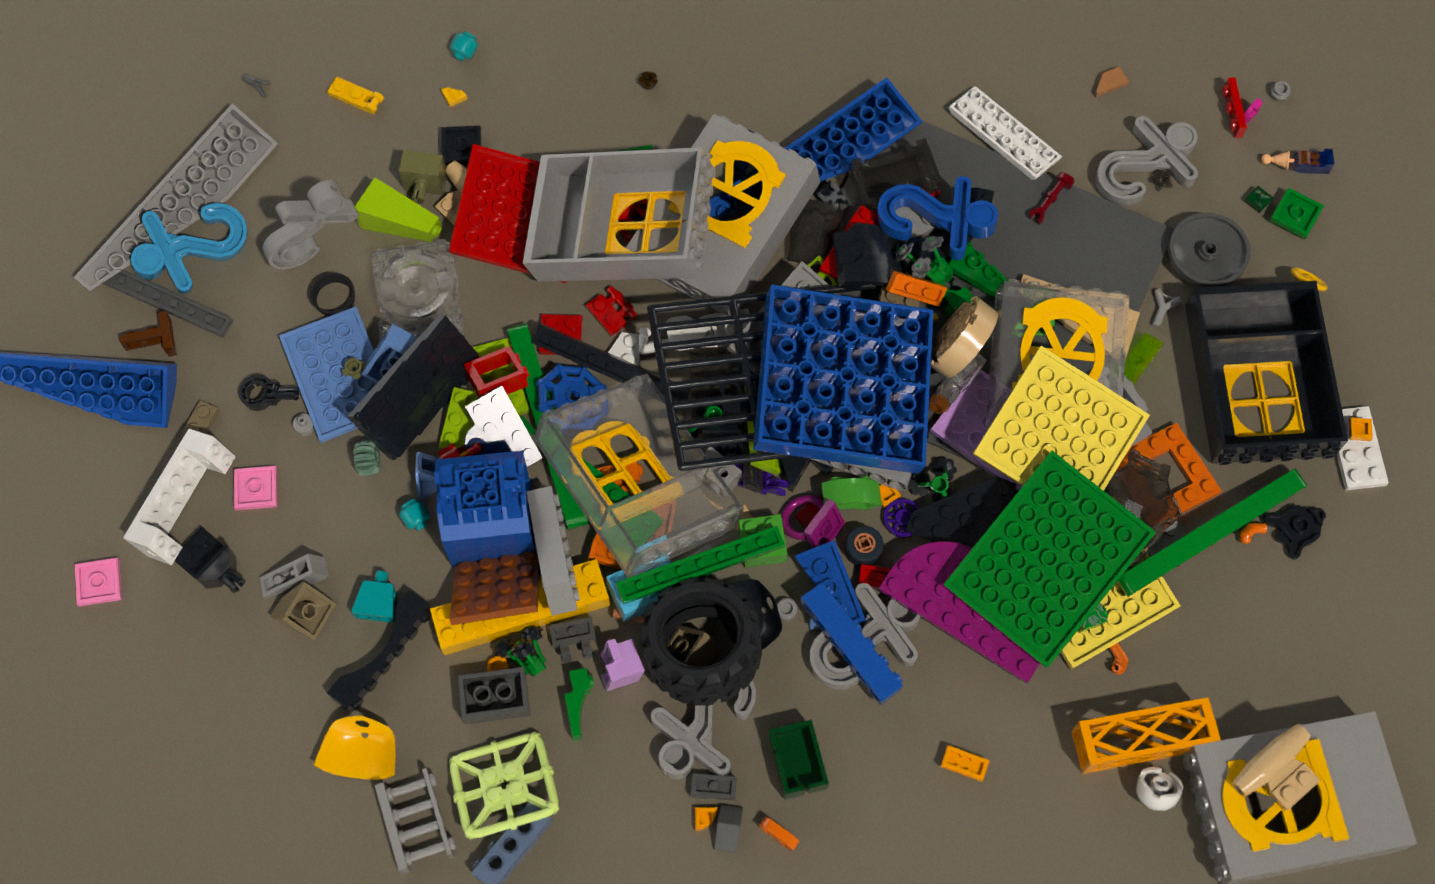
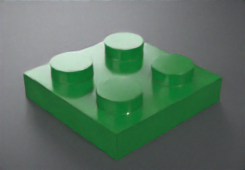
(1296, 213)

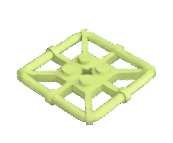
(515, 793)

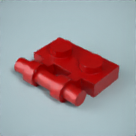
(607, 315)

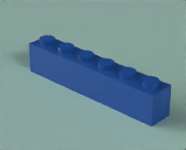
(851, 643)

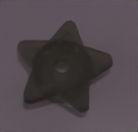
(1161, 174)

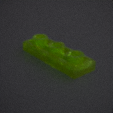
(1144, 354)

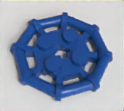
(566, 386)

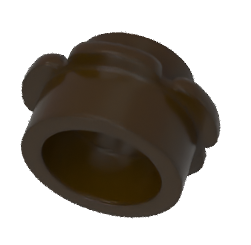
(648, 84)

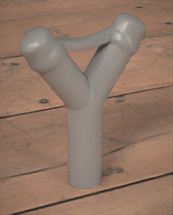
(1163, 307)

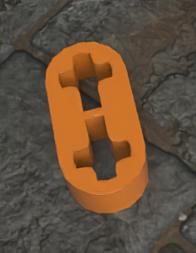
(779, 833)

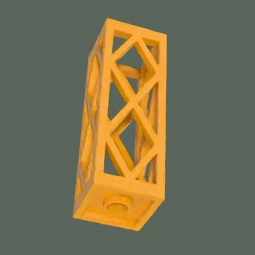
(1094, 761)

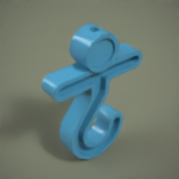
(170, 249)

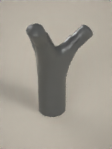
(257, 83)
(959, 285)

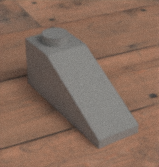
(305, 569)

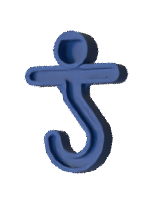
(976, 219)

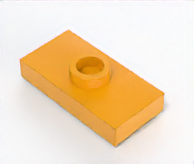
(964, 763)

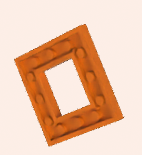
(1172, 439)

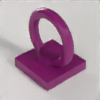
(823, 526)

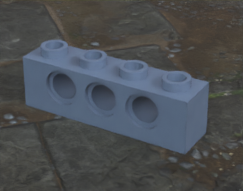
(510, 859)

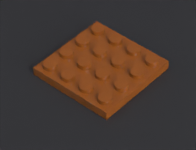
(495, 588)

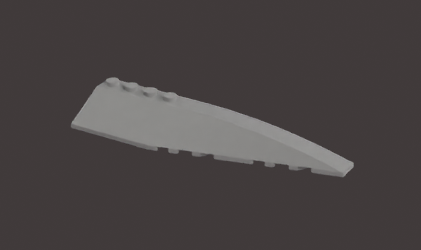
(202, 177)

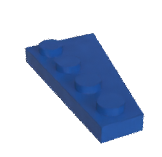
(826, 566)

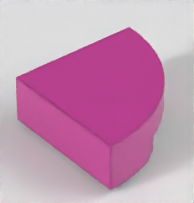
(1253, 110)

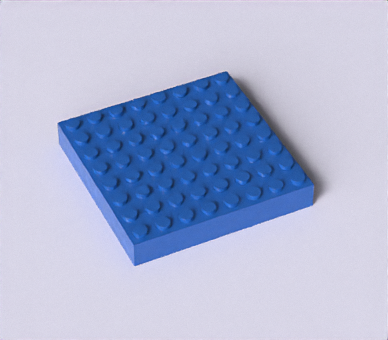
(844, 380)

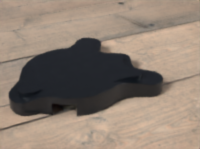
(1297, 527)

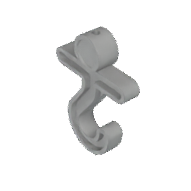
(1163, 152)
(295, 241)
(880, 625)
(694, 740)

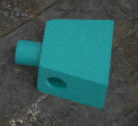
(376, 600)

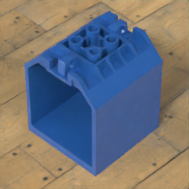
(484, 506)

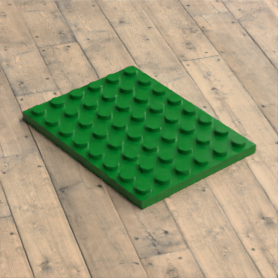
(1049, 559)

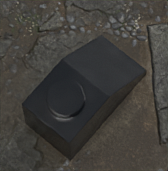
(793, 469)

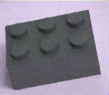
(494, 695)

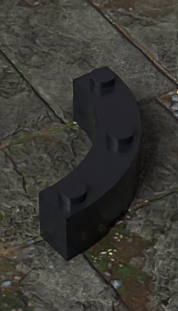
(976, 195)

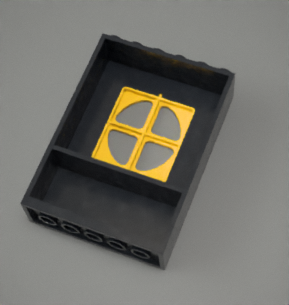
(1273, 331)

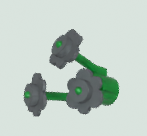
(924, 266)

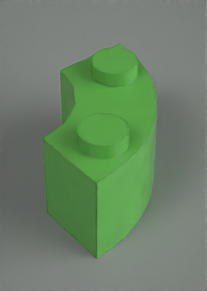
(852, 493)

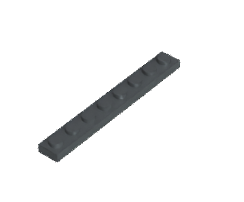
(171, 302)

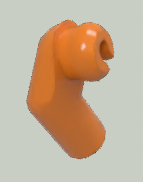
(1251, 529)
(1121, 660)

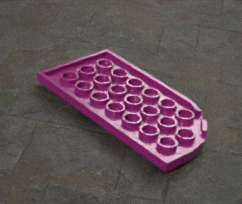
(918, 585)

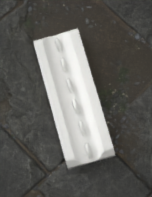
(1004, 133)

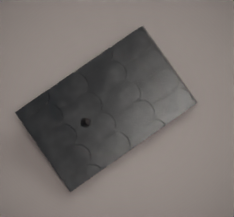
(414, 388)

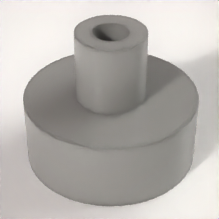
(303, 425)

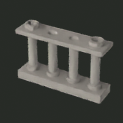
(392, 816)

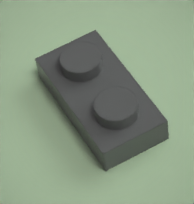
(713, 786)

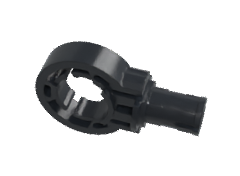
(272, 394)

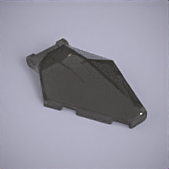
(1145, 495)

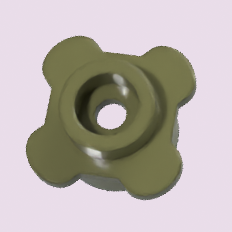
(353, 362)

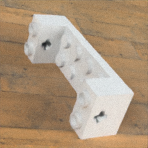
(171, 493)

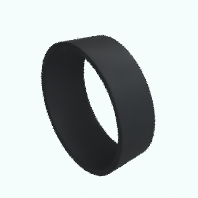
(327, 279)

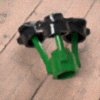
(523, 648)

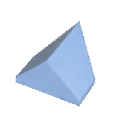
(425, 475)

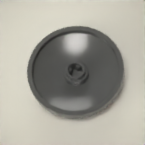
(1209, 250)

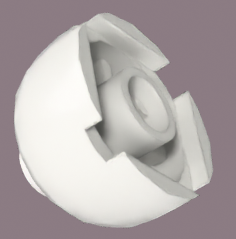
(1158, 789)

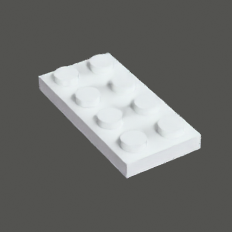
(1361, 460)

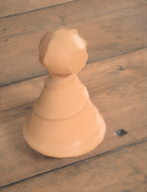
(1282, 159)

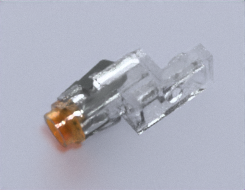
(952, 387)

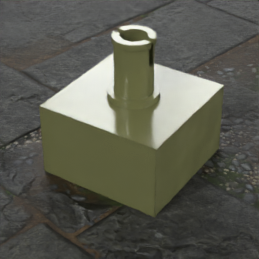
(422, 174)

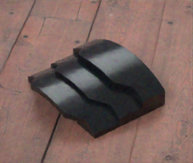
(866, 256)

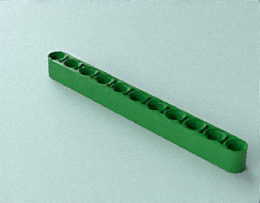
(522, 344)
(1211, 532)

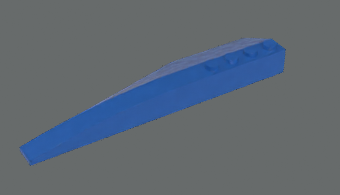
(853, 132)

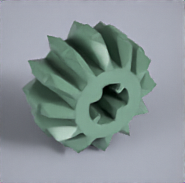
(367, 458)

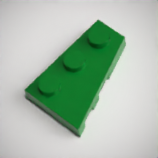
(978, 271)

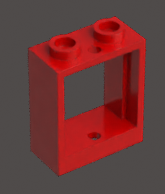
(494, 360)

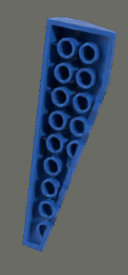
(115, 388)

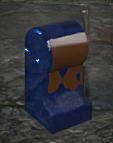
(1314, 162)

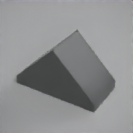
(728, 828)

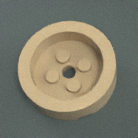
(962, 337)

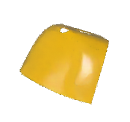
(353, 756)

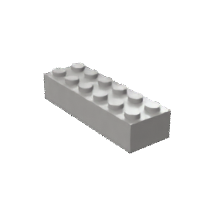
(553, 550)

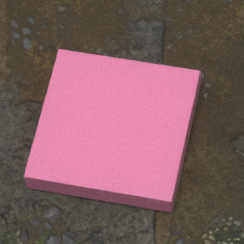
(255, 488)
(98, 582)

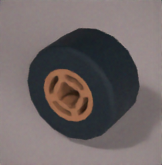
(863, 553)

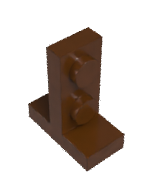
(152, 336)

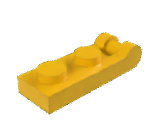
(355, 95)

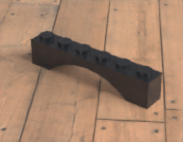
(352, 687)

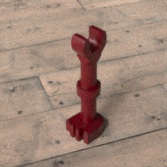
(1063, 180)

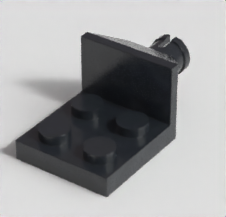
(209, 562)

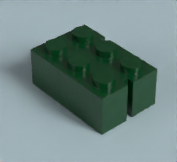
(798, 759)

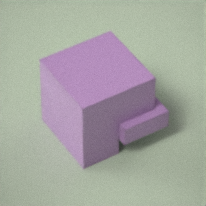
(621, 664)

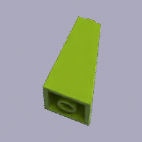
(392, 213)

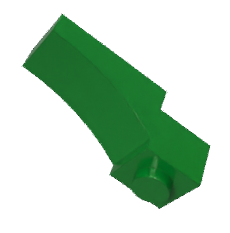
(581, 684)

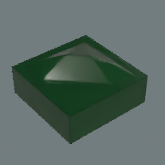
(1258, 199)

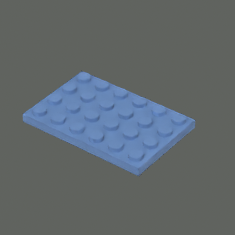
(317, 360)

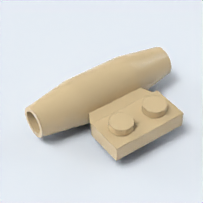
(449, 204)
(1278, 768)

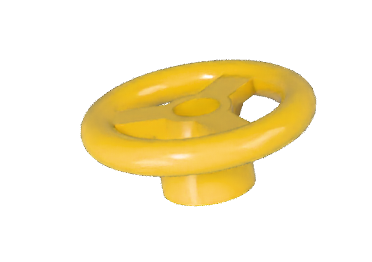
(1303, 275)

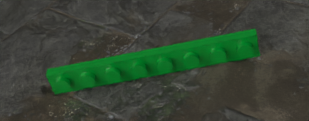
(700, 564)

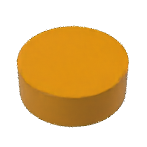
(497, 663)

